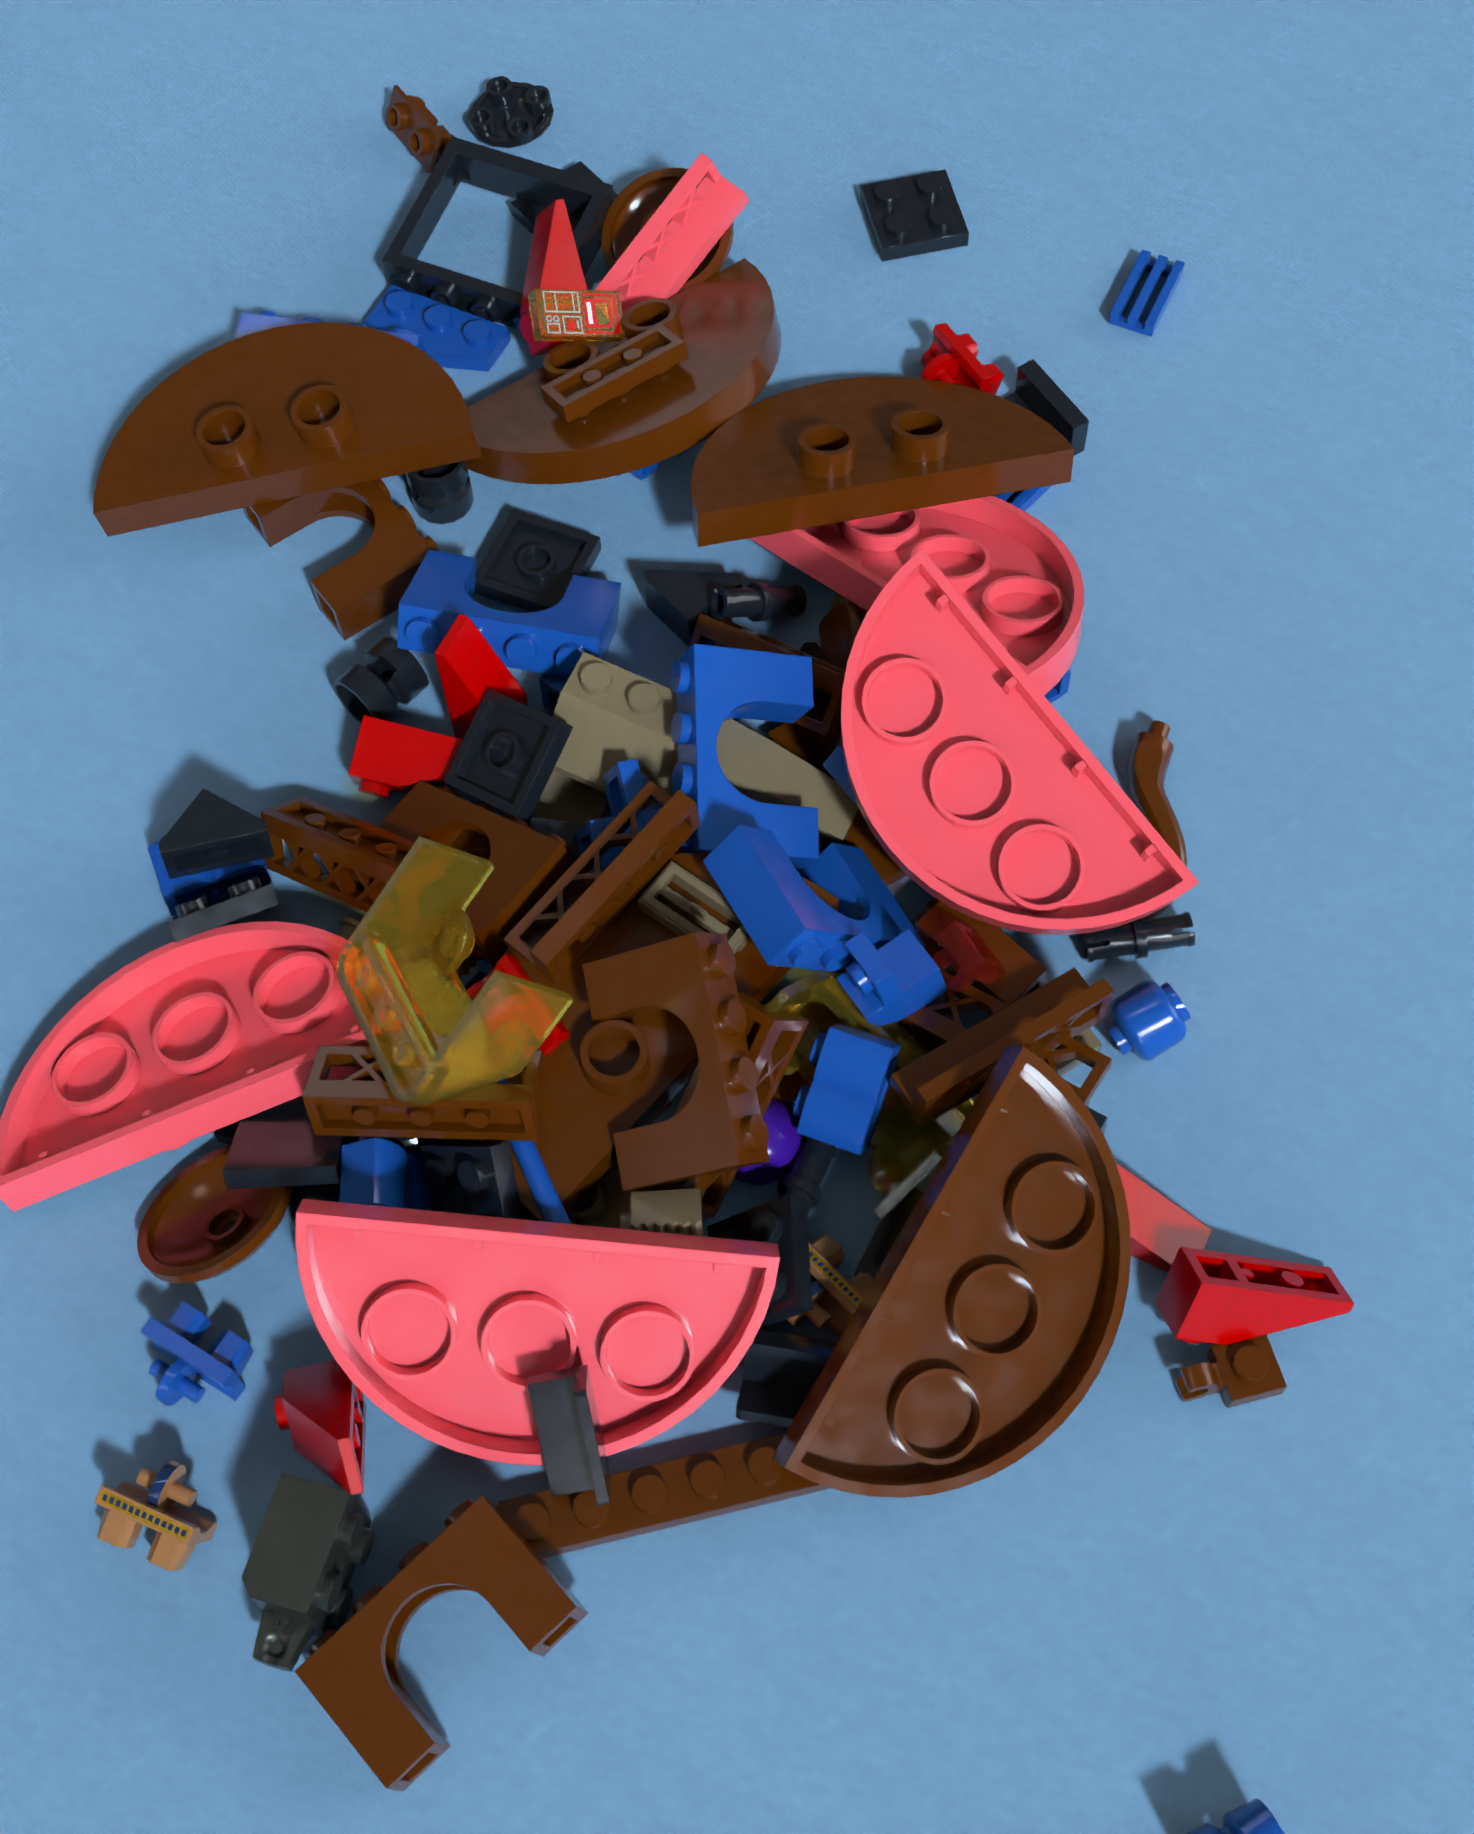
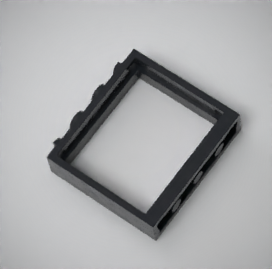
(504, 175)

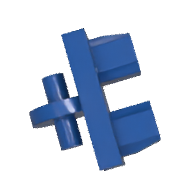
(177, 1341)

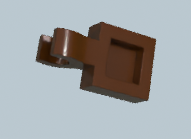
(1237, 1370)

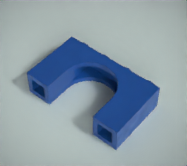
(532, 641)
(725, 685)
(786, 915)

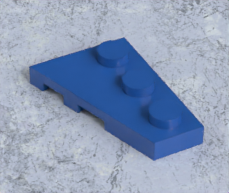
(448, 334)

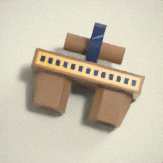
(832, 1294)
(132, 1507)

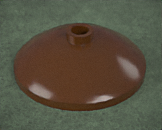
(637, 205)
(202, 1227)

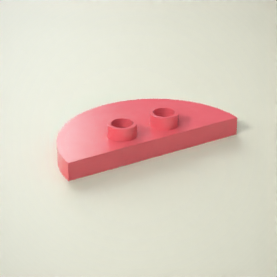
(988, 549)
(983, 778)
(174, 1053)
(459, 1309)

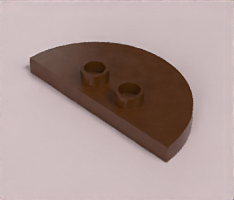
(731, 355)
(278, 422)
(866, 452)
(619, 1071)
(984, 1305)

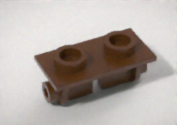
(417, 128)

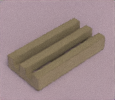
(677, 924)

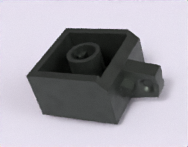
(304, 1566)

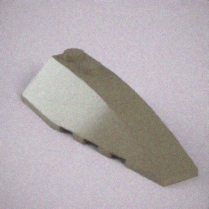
(630, 718)

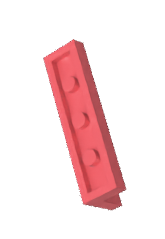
(677, 248)

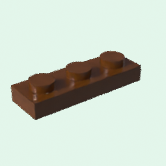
(614, 372)

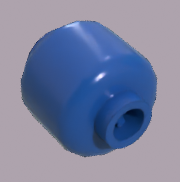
(1147, 1020)

